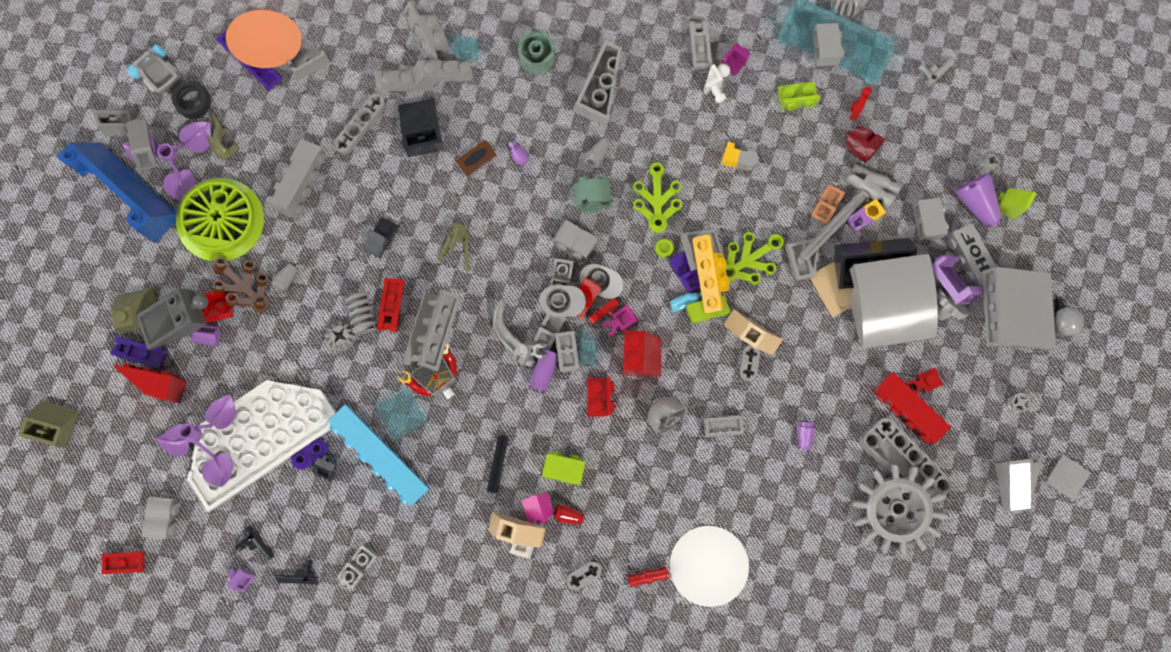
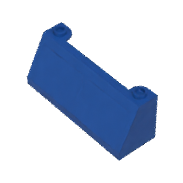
(149, 212)

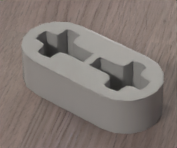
(753, 364)
(587, 579)

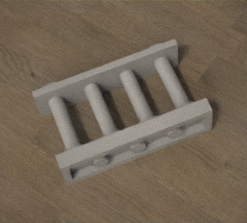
(431, 330)

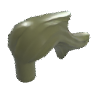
(216, 141)

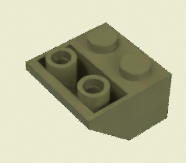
(49, 424)

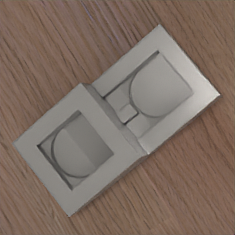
(547, 330)

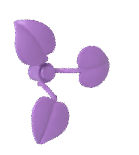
(194, 137)
(177, 439)

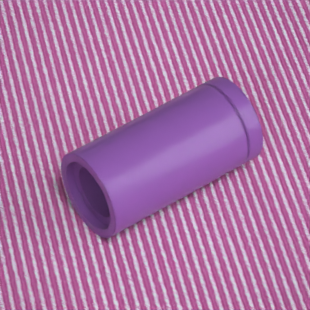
(544, 371)

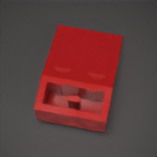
(154, 383)

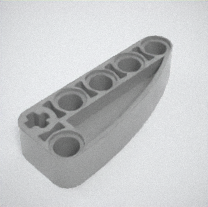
(887, 452)

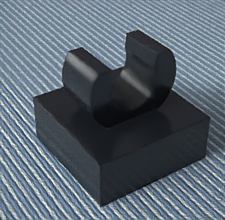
(325, 469)

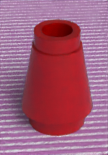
(567, 515)

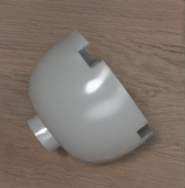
(665, 413)

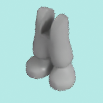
(873, 184)

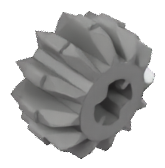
(846, 7)

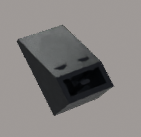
(420, 128)

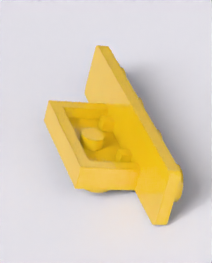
(711, 273)

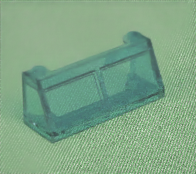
(864, 50)

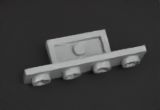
(426, 32)

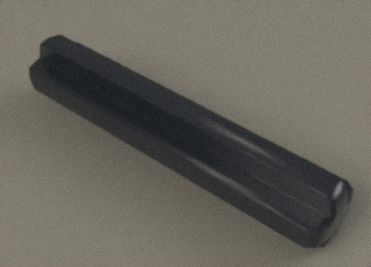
(497, 464)

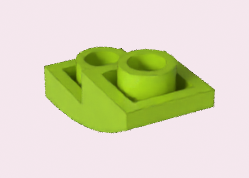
(697, 314)

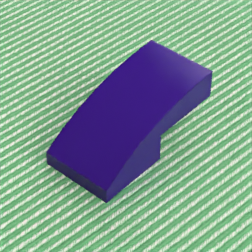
(680, 266)

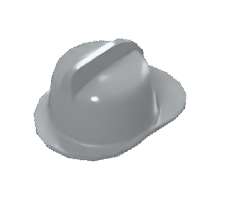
(606, 277)
(562, 300)

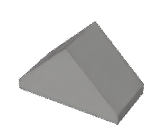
(111, 121)

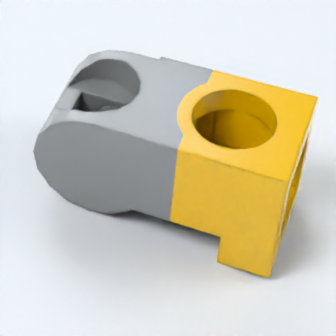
(739, 159)

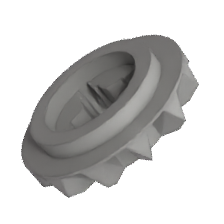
(340, 345)

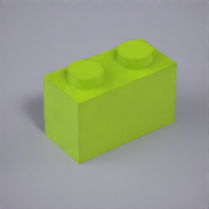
(563, 468)

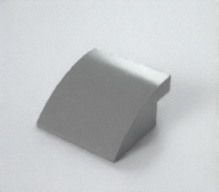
(894, 301)

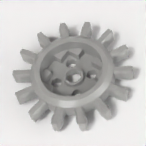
(901, 528)

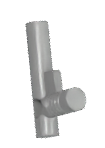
(935, 71)

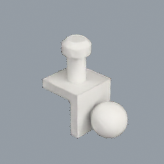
(715, 81)

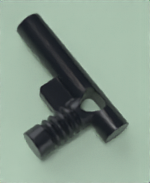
(254, 543)
(300, 575)

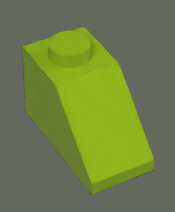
(1015, 202)

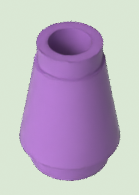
(805, 434)

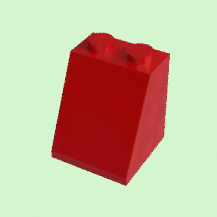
(641, 354)

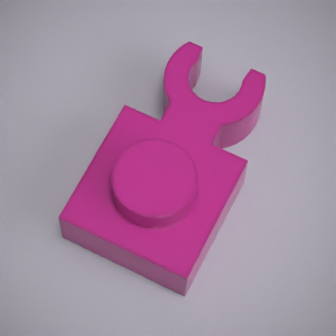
(621, 319)

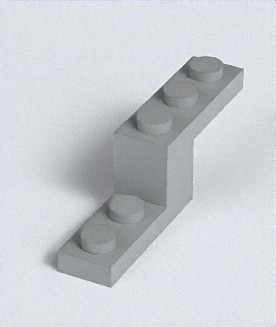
(423, 75)

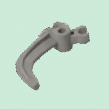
(520, 351)

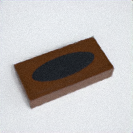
(476, 158)

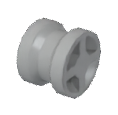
(1023, 401)

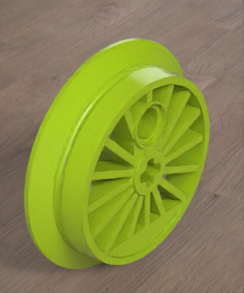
(209, 247)

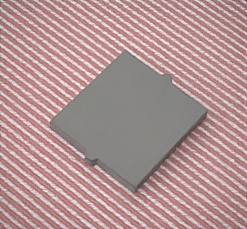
(1067, 477)

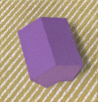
(207, 335)

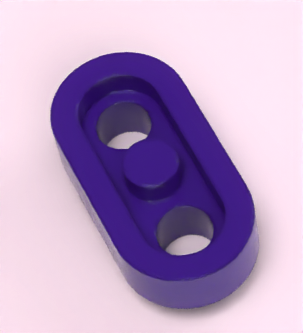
(309, 454)

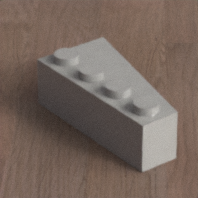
(598, 90)
(297, 179)

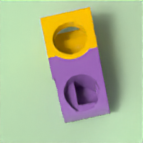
(866, 215)

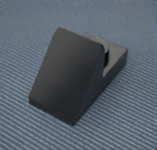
(380, 237)

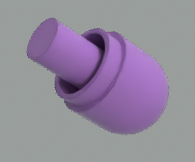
(518, 153)

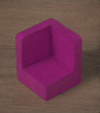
(736, 58)

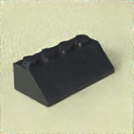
(857, 253)

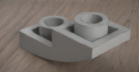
(562, 272)
(357, 566)

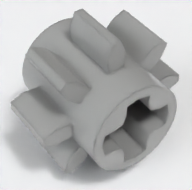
(988, 164)

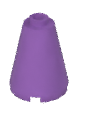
(981, 199)

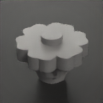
(948, 307)

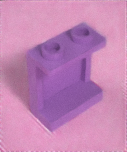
(952, 282)

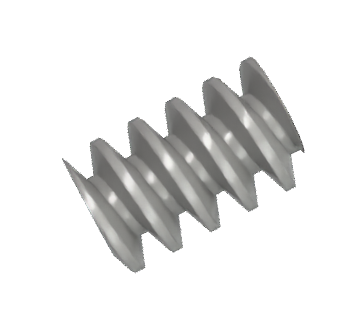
(359, 314)

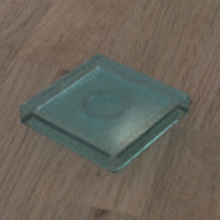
(401, 414)

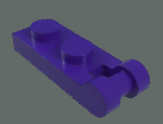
(139, 353)

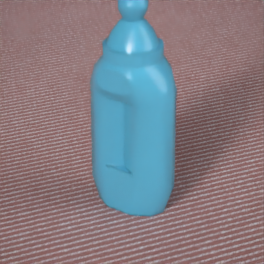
(682, 301)

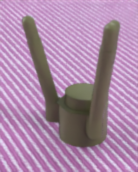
(457, 234)

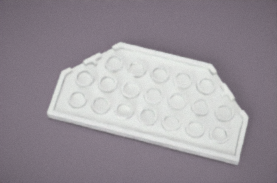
(266, 431)

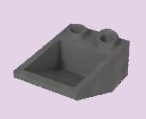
(172, 317)

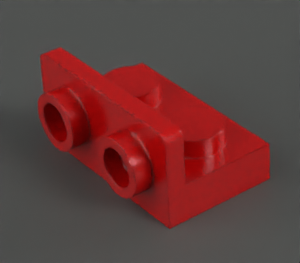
(217, 307)
(599, 397)

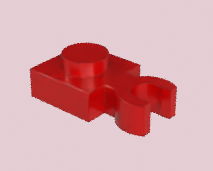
(857, 106)
(607, 309)
(927, 381)

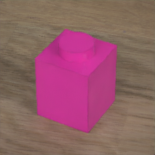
(538, 508)

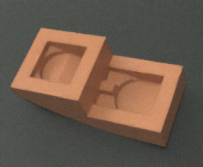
(827, 204)

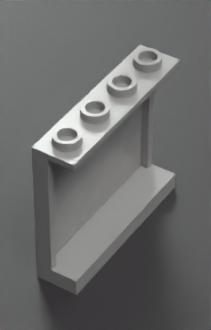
(1019, 308)

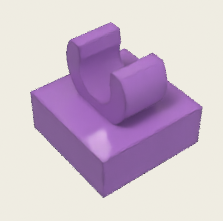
(240, 579)

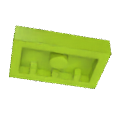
(798, 96)

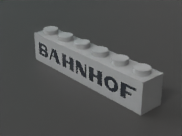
(972, 254)

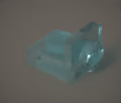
(466, 49)

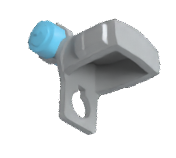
(154, 70)

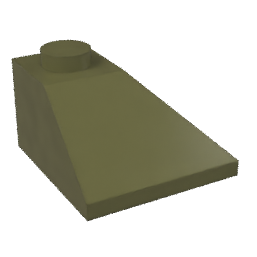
(128, 306)

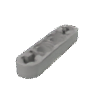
(362, 125)

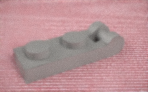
(700, 45)

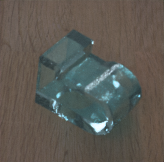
(588, 352)

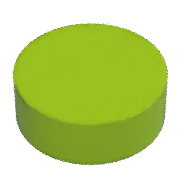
(664, 248)

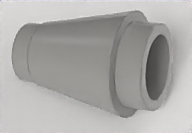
(597, 153)
(283, 278)

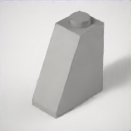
(141, 144)

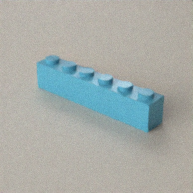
(378, 455)

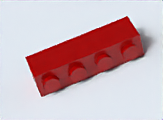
(911, 408)

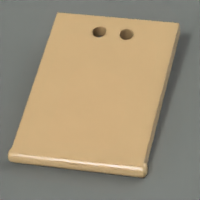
(827, 288)

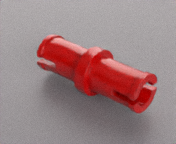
(648, 577)

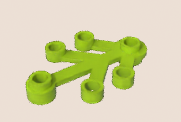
(657, 200)
(748, 259)

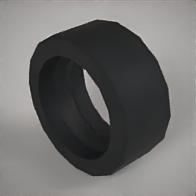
(184, 89)

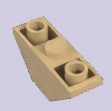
(752, 332)
(516, 530)

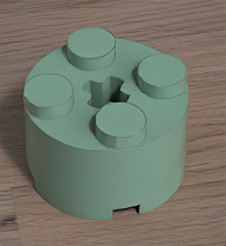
(536, 52)
(592, 194)

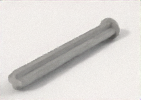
(837, 221)

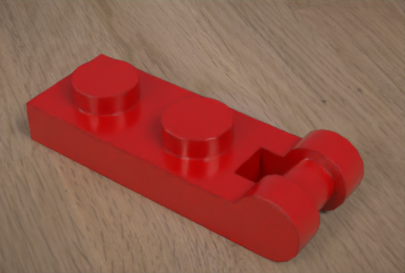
(390, 304)

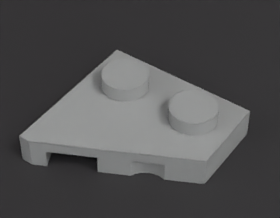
(801, 268)

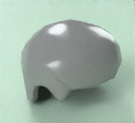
(1068, 321)

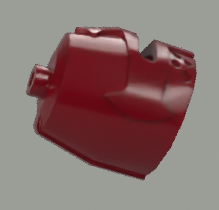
(863, 143)

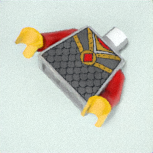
(430, 382)

